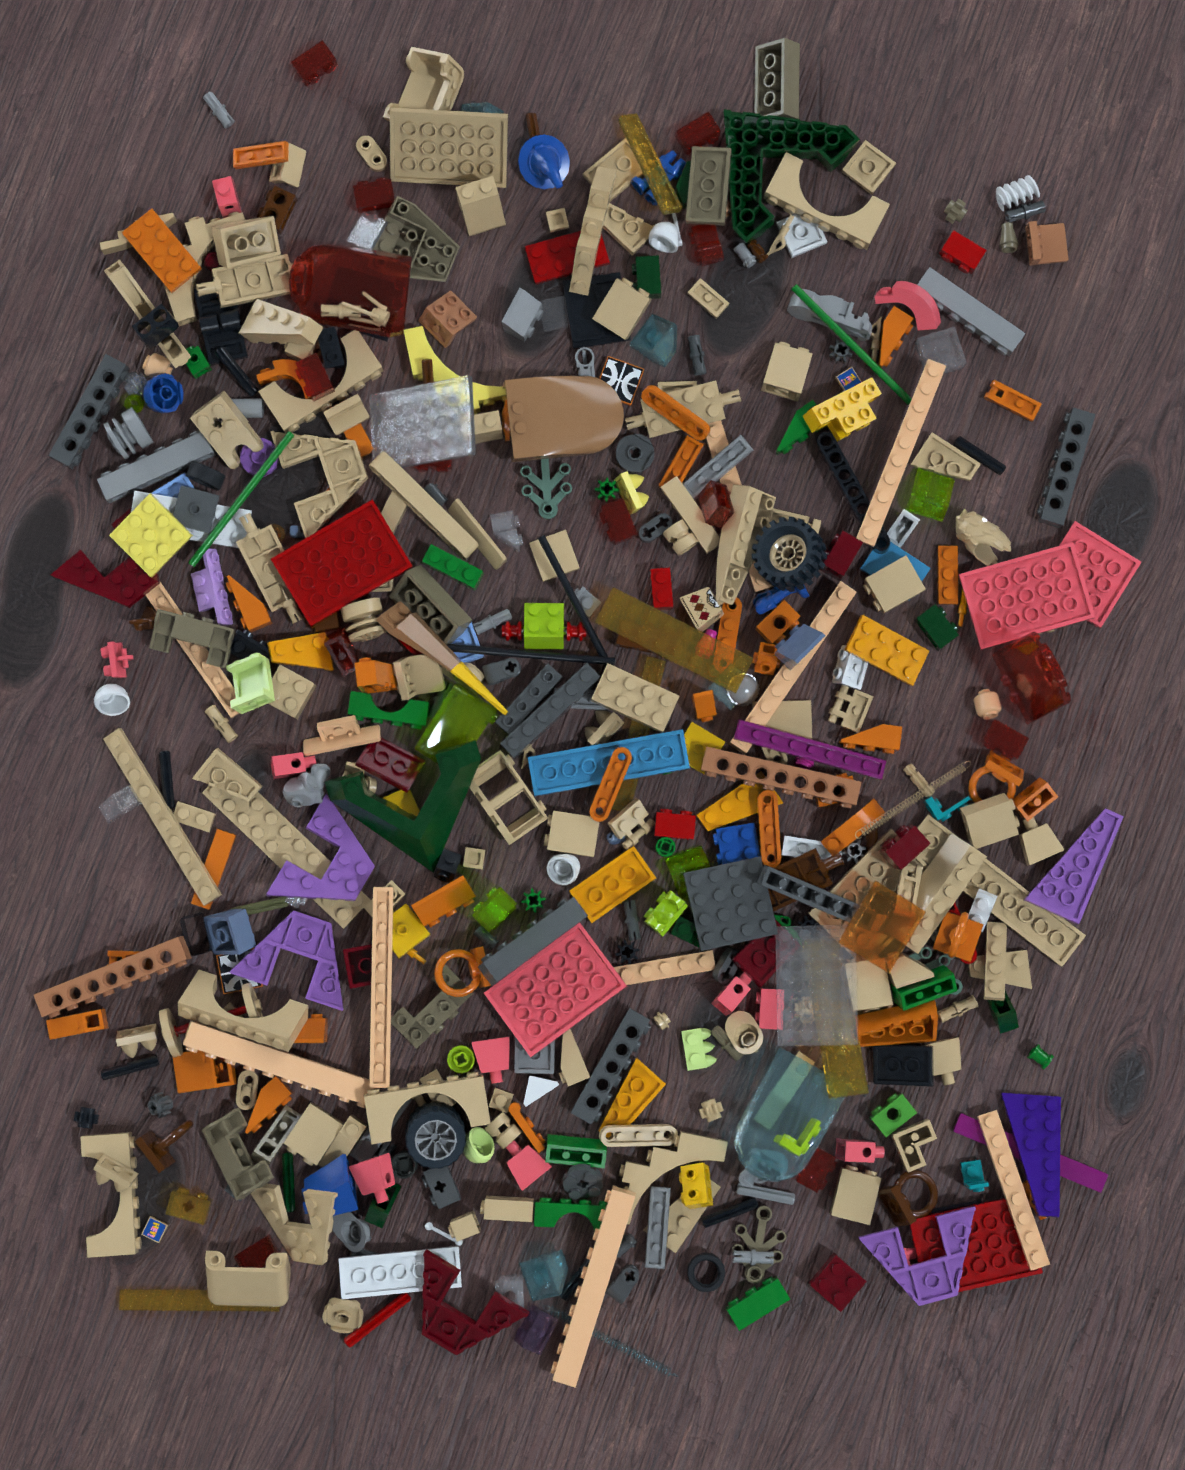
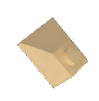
(908, 971)

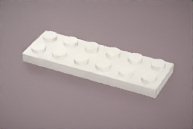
(228, 537)
(390, 1272)

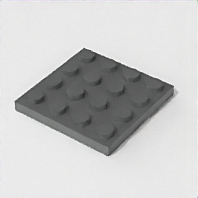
(729, 904)

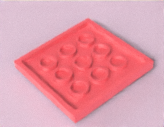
(1104, 569)

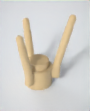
(379, 315)

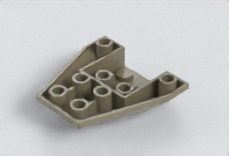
(416, 235)

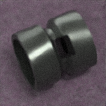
(403, 1165)

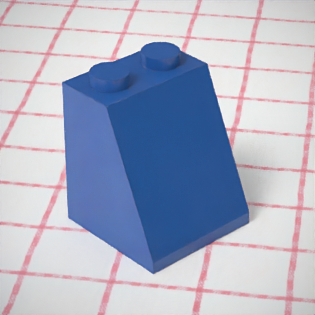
(335, 1178)

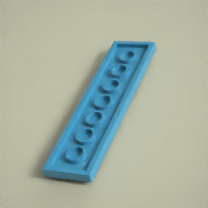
(587, 765)

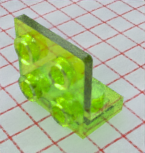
(930, 495)
(686, 862)

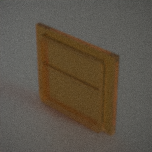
(882, 926)

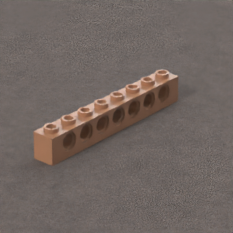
(713, 756)
(47, 999)

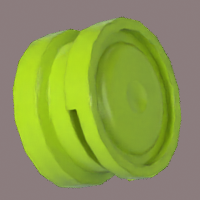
(461, 1059)

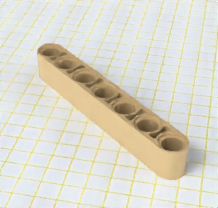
(423, 505)

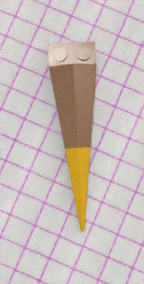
(415, 632)

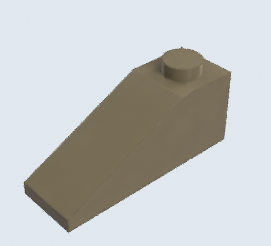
(276, 1136)

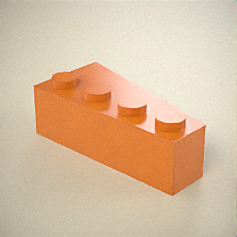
(375, 676)
(899, 1026)

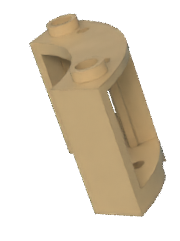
(524, 824)

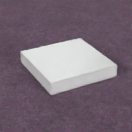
(802, 236)

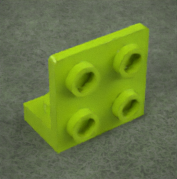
(801, 1145)

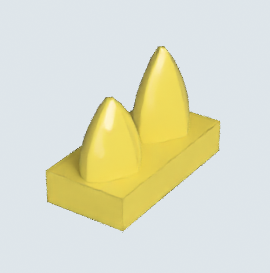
(627, 484)

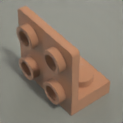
(1046, 243)
(446, 318)

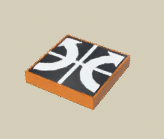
(622, 378)
(230, 982)

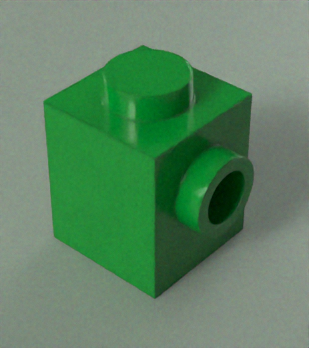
(197, 363)

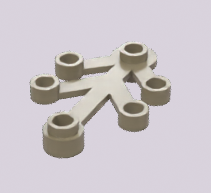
(758, 1244)

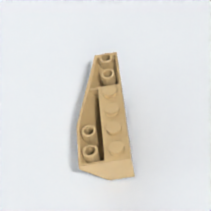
(737, 537)

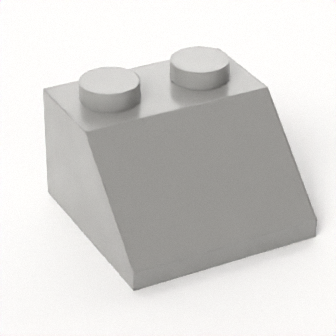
(522, 315)

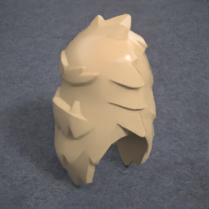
(979, 535)

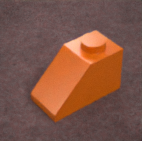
(704, 706)

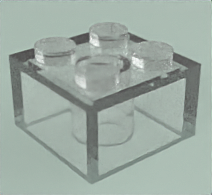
(943, 348)

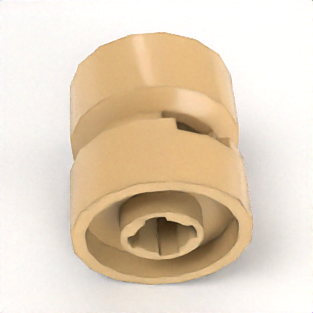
(680, 537)
(508, 1135)

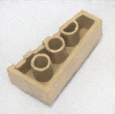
(276, 324)

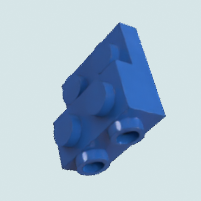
(736, 843)

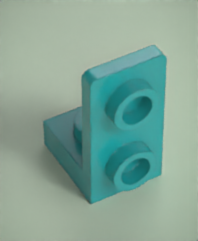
(934, 807)
(973, 1175)

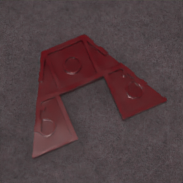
(123, 585)
(450, 1326)

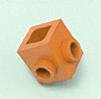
(765, 660)

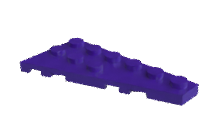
(1036, 1133)

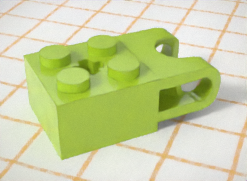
(665, 913)

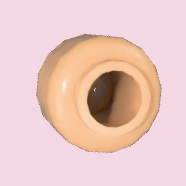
(156, 365)
(987, 704)

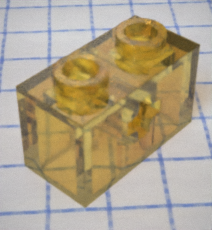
(178, 1208)

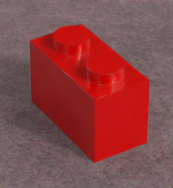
(962, 252)
(661, 588)
(675, 825)

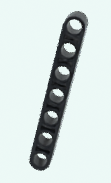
(850, 483)

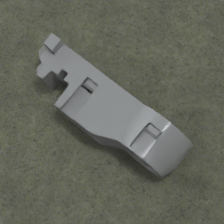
(836, 309)

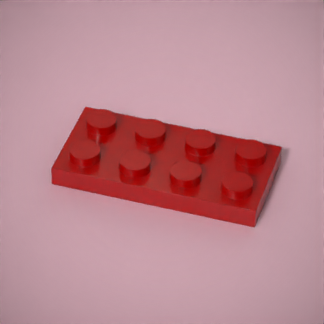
(556, 256)

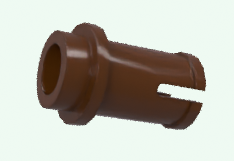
(871, 838)

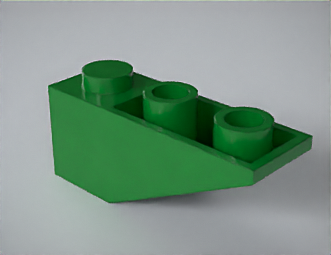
(796, 431)

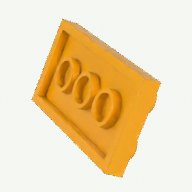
(886, 650)
(612, 884)

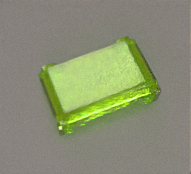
(457, 721)

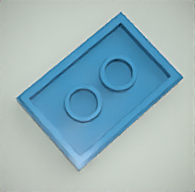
(878, 561)

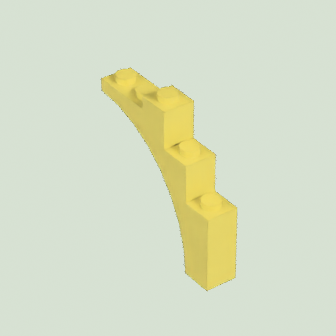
(420, 349)

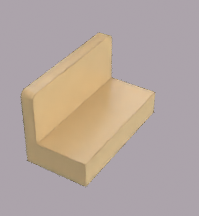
(289, 171)
(346, 414)

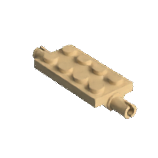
(249, 281)
(700, 399)
(257, 550)

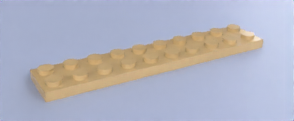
(283, 842)
(1039, 927)

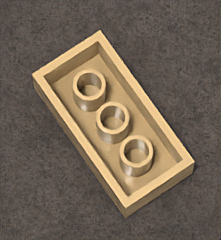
(635, 698)

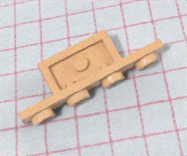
(340, 734)

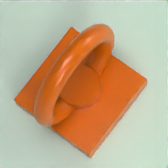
(1002, 770)
(958, 936)
(474, 960)

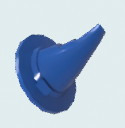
(544, 162)

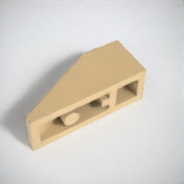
(572, 1063)
(345, 1140)

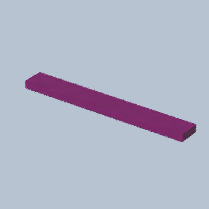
(810, 749)
(1069, 1168)

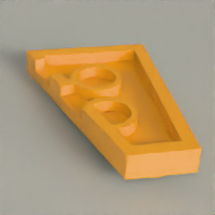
(302, 651)

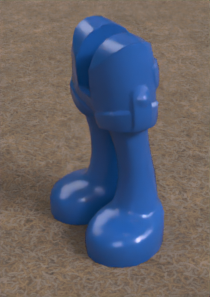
(672, 172)
(770, 598)

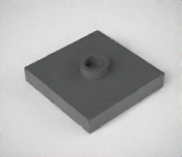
(196, 509)

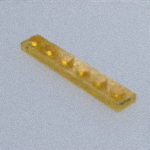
(650, 164)

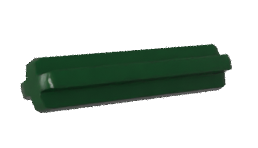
(288, 1181)

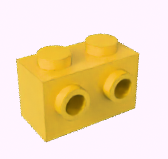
(696, 1186)

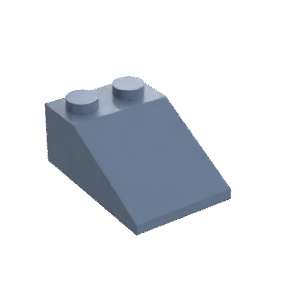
(800, 643)

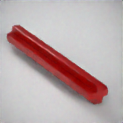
(377, 1319)

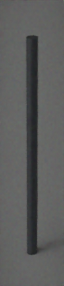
(572, 596)
(532, 654)

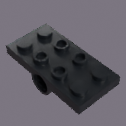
(220, 328)

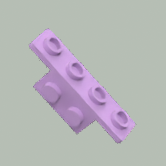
(210, 588)

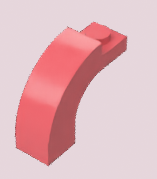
(914, 297)

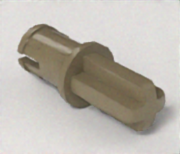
(723, 1039)

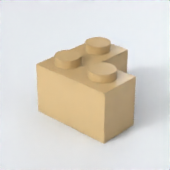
(908, 1141)

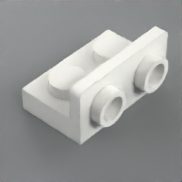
(849, 670)

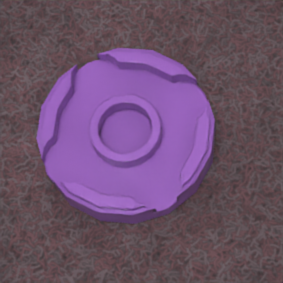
(252, 461)

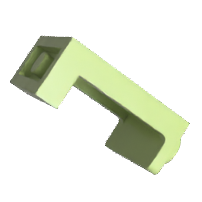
(251, 683)

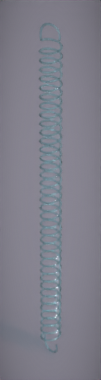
(622, 1349)

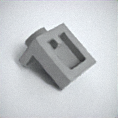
(587, 601)

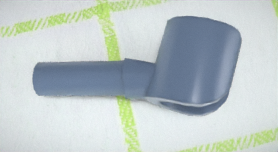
(295, 532)

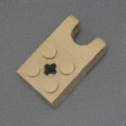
(228, 434)

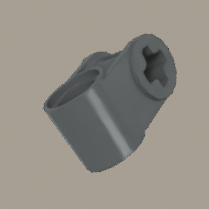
(497, 671)
(621, 1286)

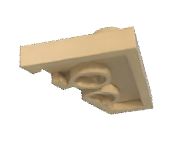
(626, 229)
(945, 459)
(225, 774)
(1016, 972)

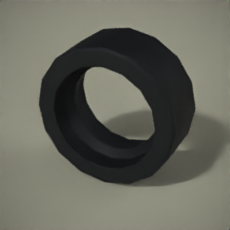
(205, 475)
(706, 1287)

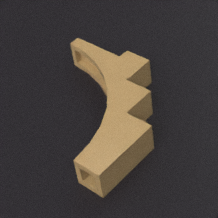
(591, 230)
(202, 242)
(142, 306)
(689, 1149)

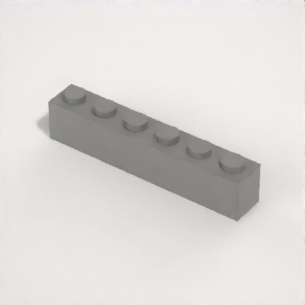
(971, 313)
(155, 467)

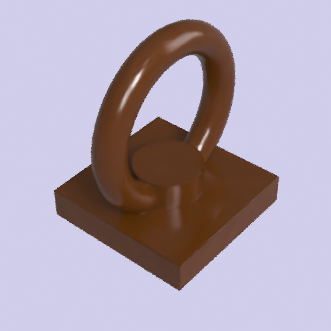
(158, 1149)
(899, 1205)

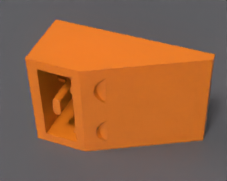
(200, 1072)

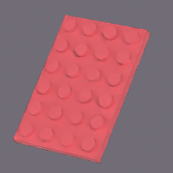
(1026, 595)
(555, 989)

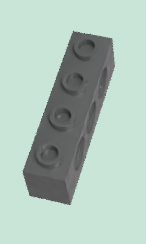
(529, 699)

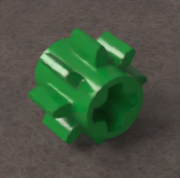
(611, 487)
(534, 906)

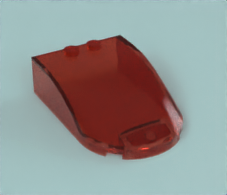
(341, 274)
(1032, 677)

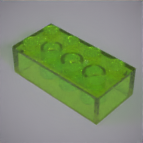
(494, 909)

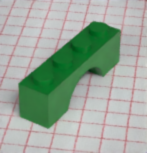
(413, 713)
(549, 1212)

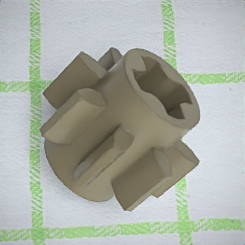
(955, 211)

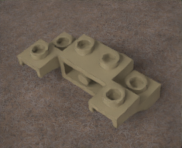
(199, 632)
(432, 1017)
(233, 1156)

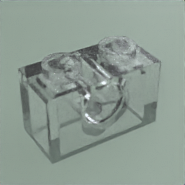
(511, 1283)

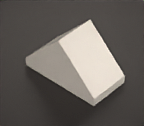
(902, 528)
(537, 1088)

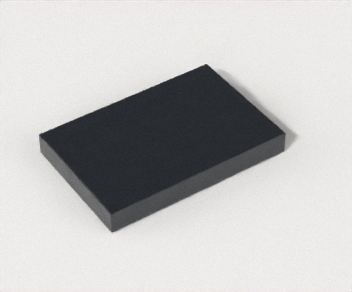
(903, 1065)

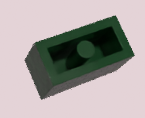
(647, 275)
(937, 627)

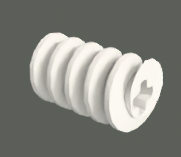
(1016, 191)

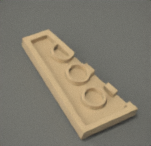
(683, 1220)

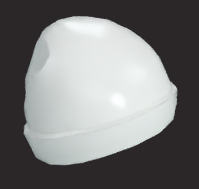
(664, 237)
(111, 700)
(563, 868)

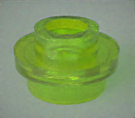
(134, 397)

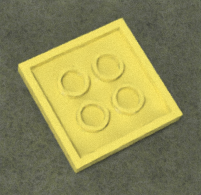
(151, 535)

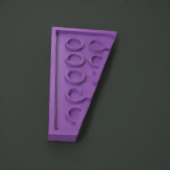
(1073, 878)

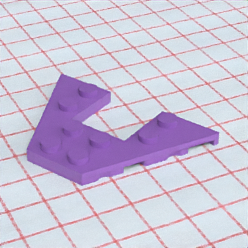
(344, 875)
(305, 937)
(932, 1278)

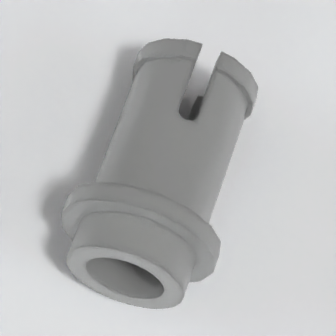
(745, 255)

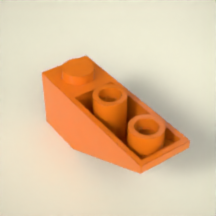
(892, 330)
(253, 610)
(879, 737)
(77, 1024)
(270, 1097)

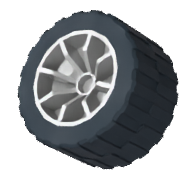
(435, 1135)

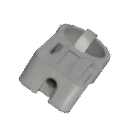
(585, 369)

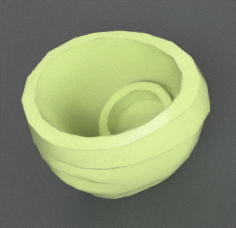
(478, 1146)

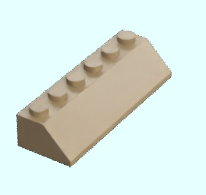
(942, 885)

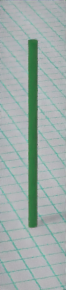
(851, 344)
(241, 498)

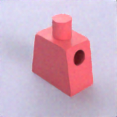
(226, 195)
(282, 767)
(728, 998)
(493, 1056)
(852, 1150)
(526, 1164)
(374, 1176)

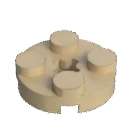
(338, 1307)

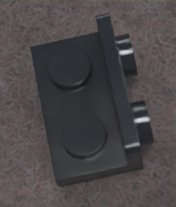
(330, 348)
(244, 645)

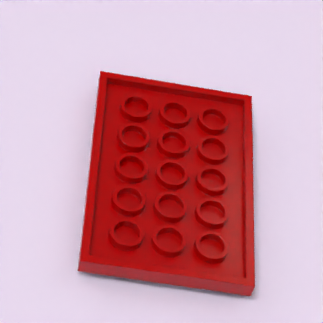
(341, 563)
(992, 1250)

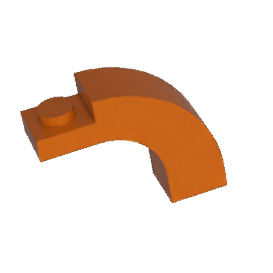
(283, 370)
(846, 832)

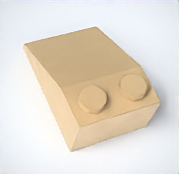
(246, 241)

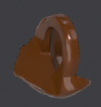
(146, 620)

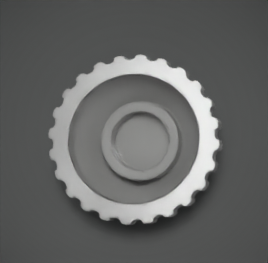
(746, 693)

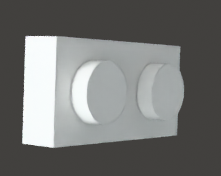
(982, 907)

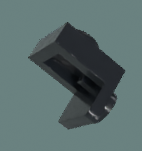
(447, 866)

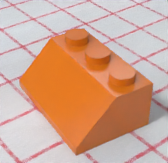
(444, 901)
(314, 1030)

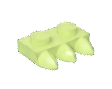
(696, 1048)

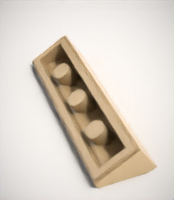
(470, 524)

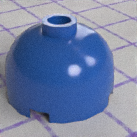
(163, 393)

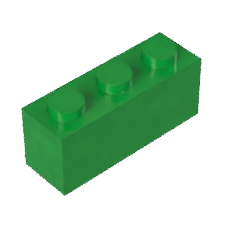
(452, 567)
(925, 990)
(575, 1151)
(757, 1302)

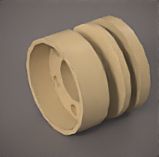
(364, 618)

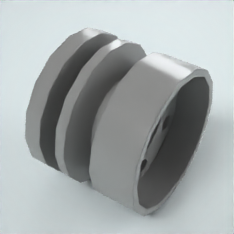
(128, 433)

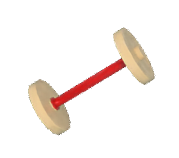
(171, 1032)

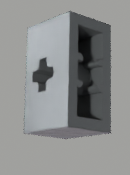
(438, 1197)

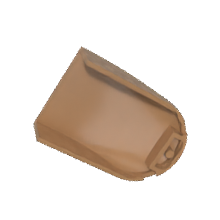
(561, 416)

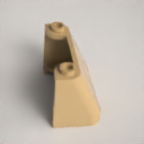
(432, 82)
(248, 1285)

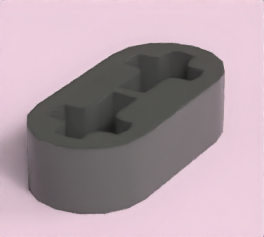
(652, 524)
(725, 965)

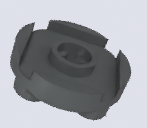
(636, 464)
(592, 1181)

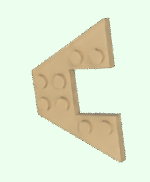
(342, 469)
(302, 1241)

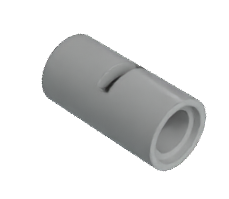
(250, 407)

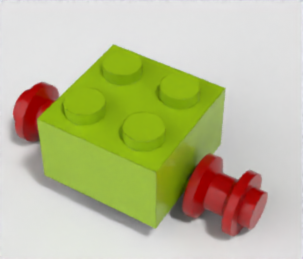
(543, 627)

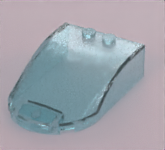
(783, 1103)

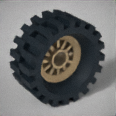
(798, 539)

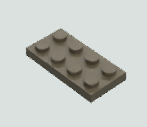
(708, 185)

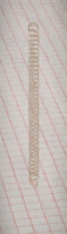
(931, 786)

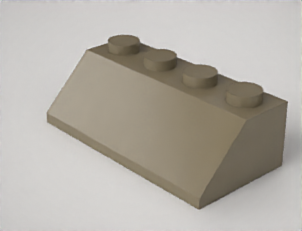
(777, 78)
(432, 603)

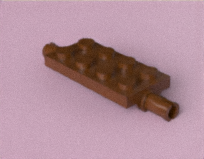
(808, 868)

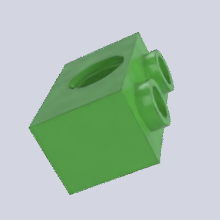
(904, 1113)

